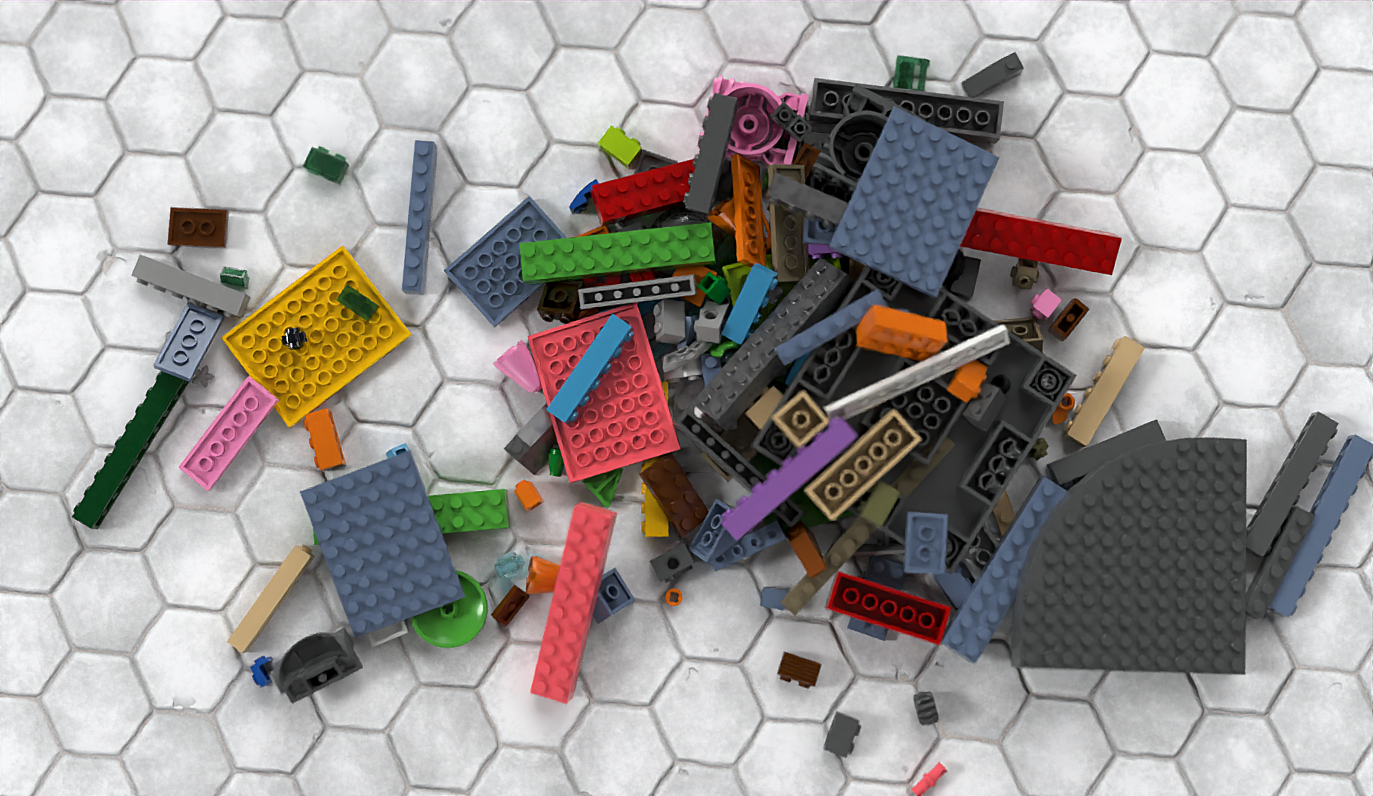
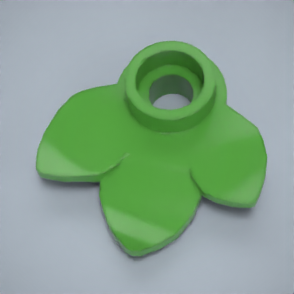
(717, 349)

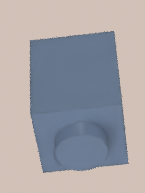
(772, 597)

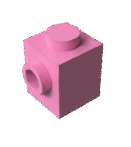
(1044, 304)

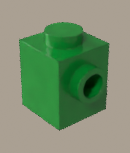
(714, 287)

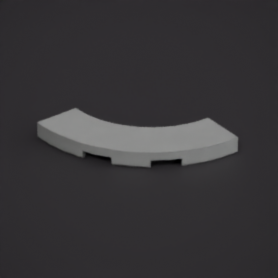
(685, 355)

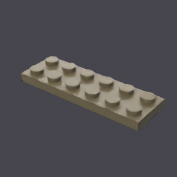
(787, 230)

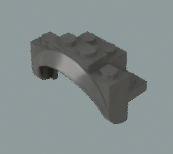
(317, 662)

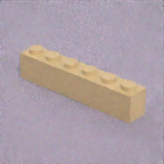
(1103, 391)

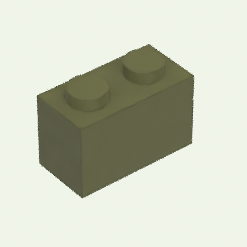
(878, 503)

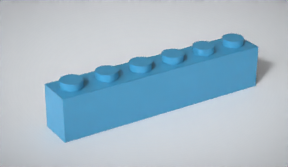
(590, 369)

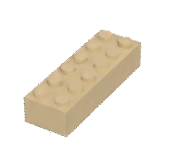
(862, 464)

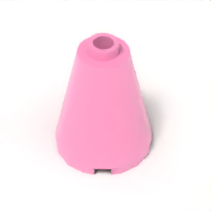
(520, 367)

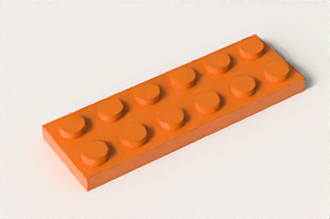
(748, 211)

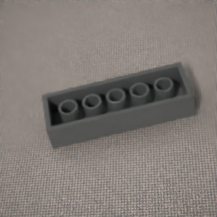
(712, 153)

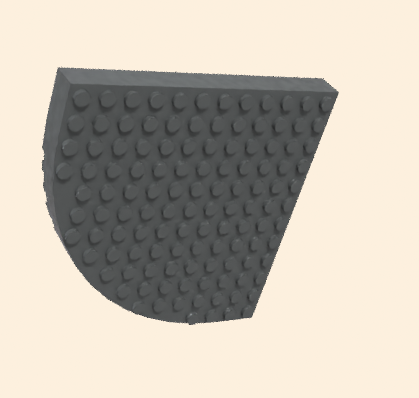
(1141, 566)

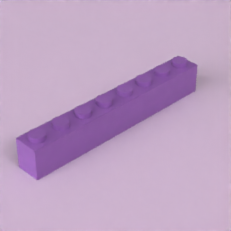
(788, 478)

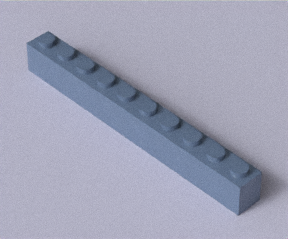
(1327, 508)

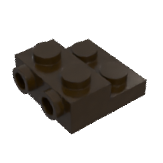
(560, 301)

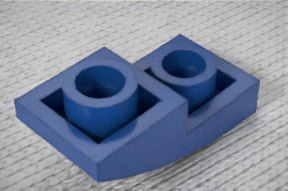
(580, 202)

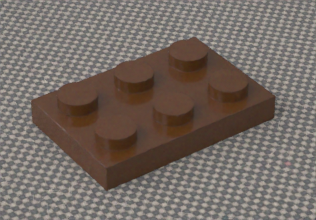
(198, 227)

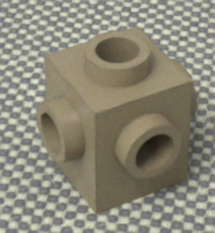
(1025, 273)

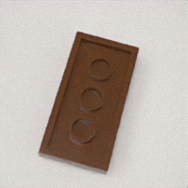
(674, 494)

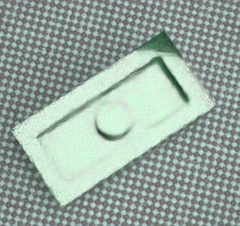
(357, 303)

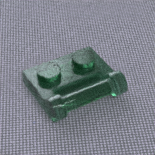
(905, 72)

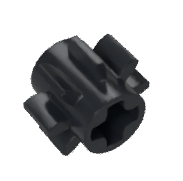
(294, 338)

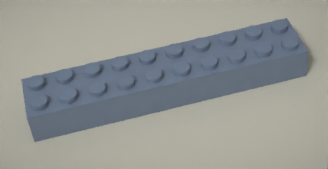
(997, 582)

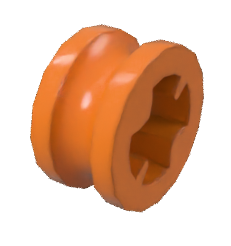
(679, 598)

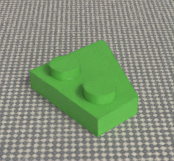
(604, 485)

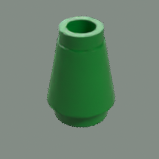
(556, 462)

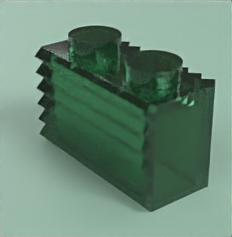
(326, 165)

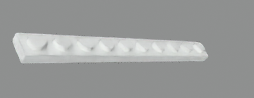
(918, 374)

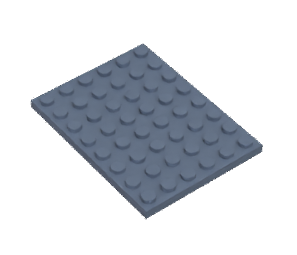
(914, 202)
(382, 544)

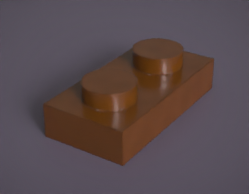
(510, 605)

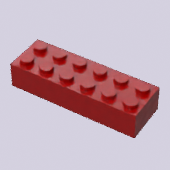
(642, 193)
(887, 607)

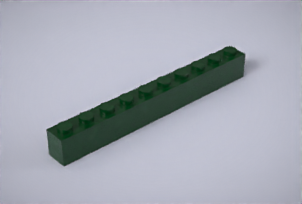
(129, 450)

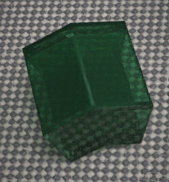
(234, 277)

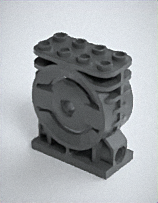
(827, 165)

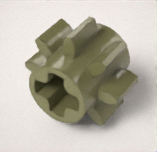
(1038, 449)

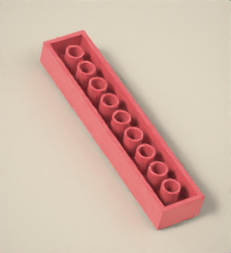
(573, 602)

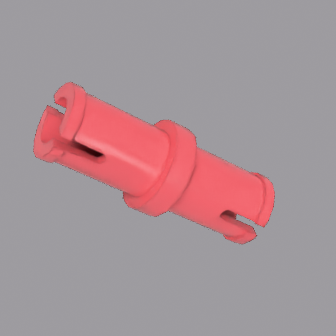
(929, 779)

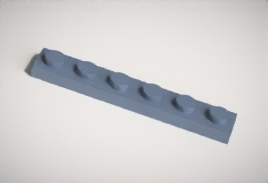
(828, 328)

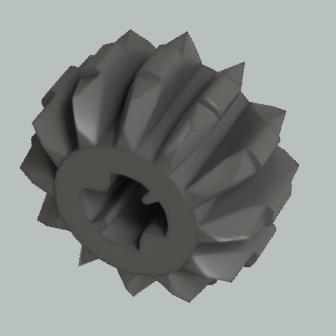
(926, 708)

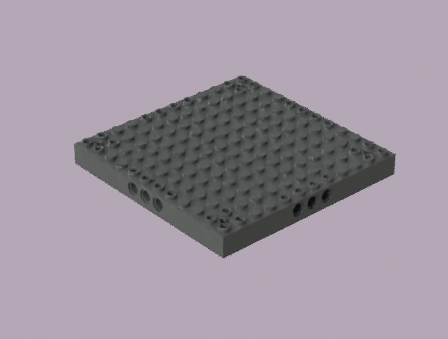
(982, 461)

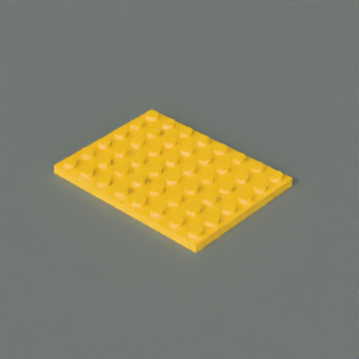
(337, 343)

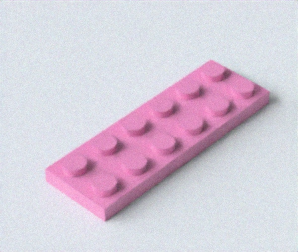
(229, 433)

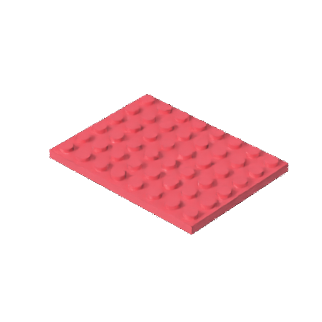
(627, 412)

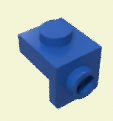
(260, 674)

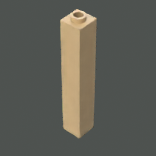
(271, 598)

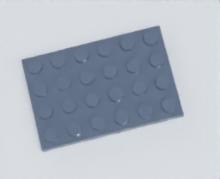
(492, 266)

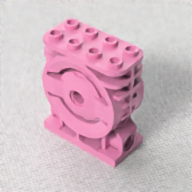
(753, 114)

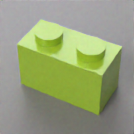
(620, 146)

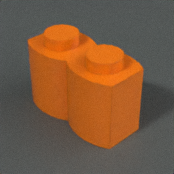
(528, 495)

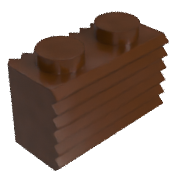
(1068, 319)
(798, 669)

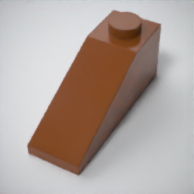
(806, 549)

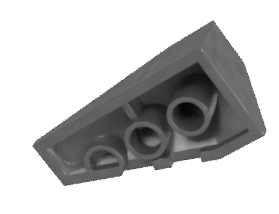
(533, 441)

